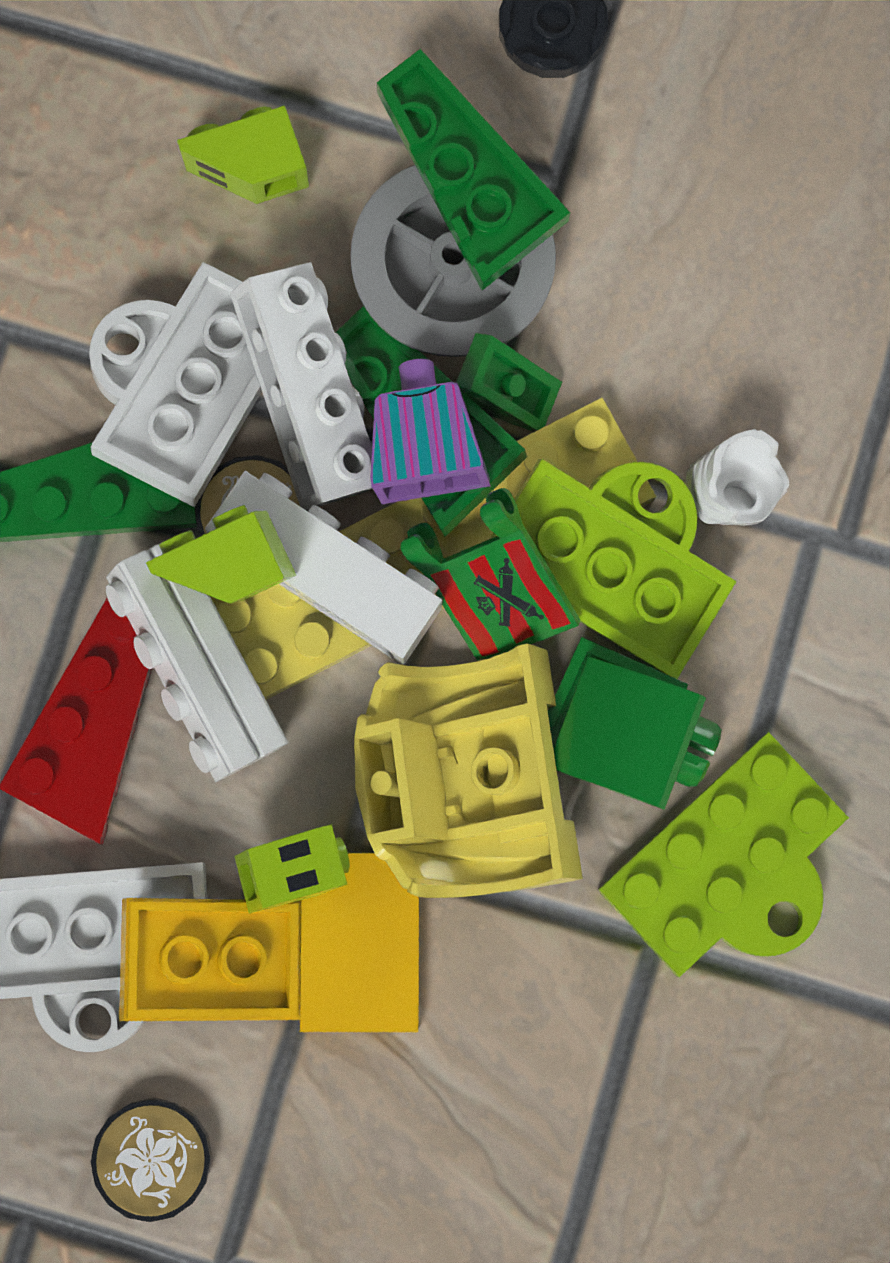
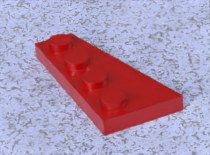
(83, 734)

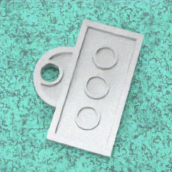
(179, 390)
(66, 942)

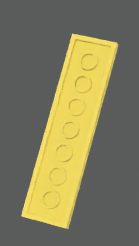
(292, 641)

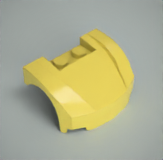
(465, 777)

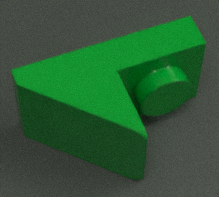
(507, 383)

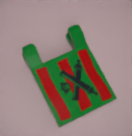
(497, 589)

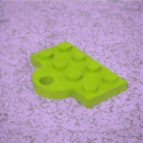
(625, 565)
(730, 862)

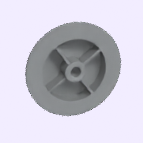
(419, 297)

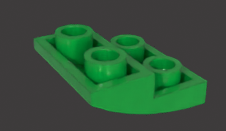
(627, 732)

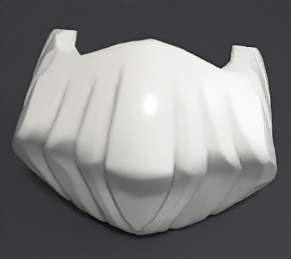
(738, 480)

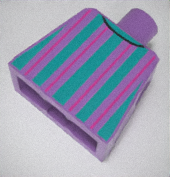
(423, 439)

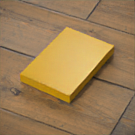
(360, 954)
(208, 960)

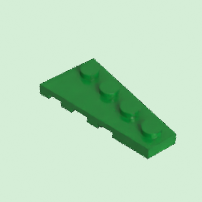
(475, 178)
(374, 369)
(83, 497)

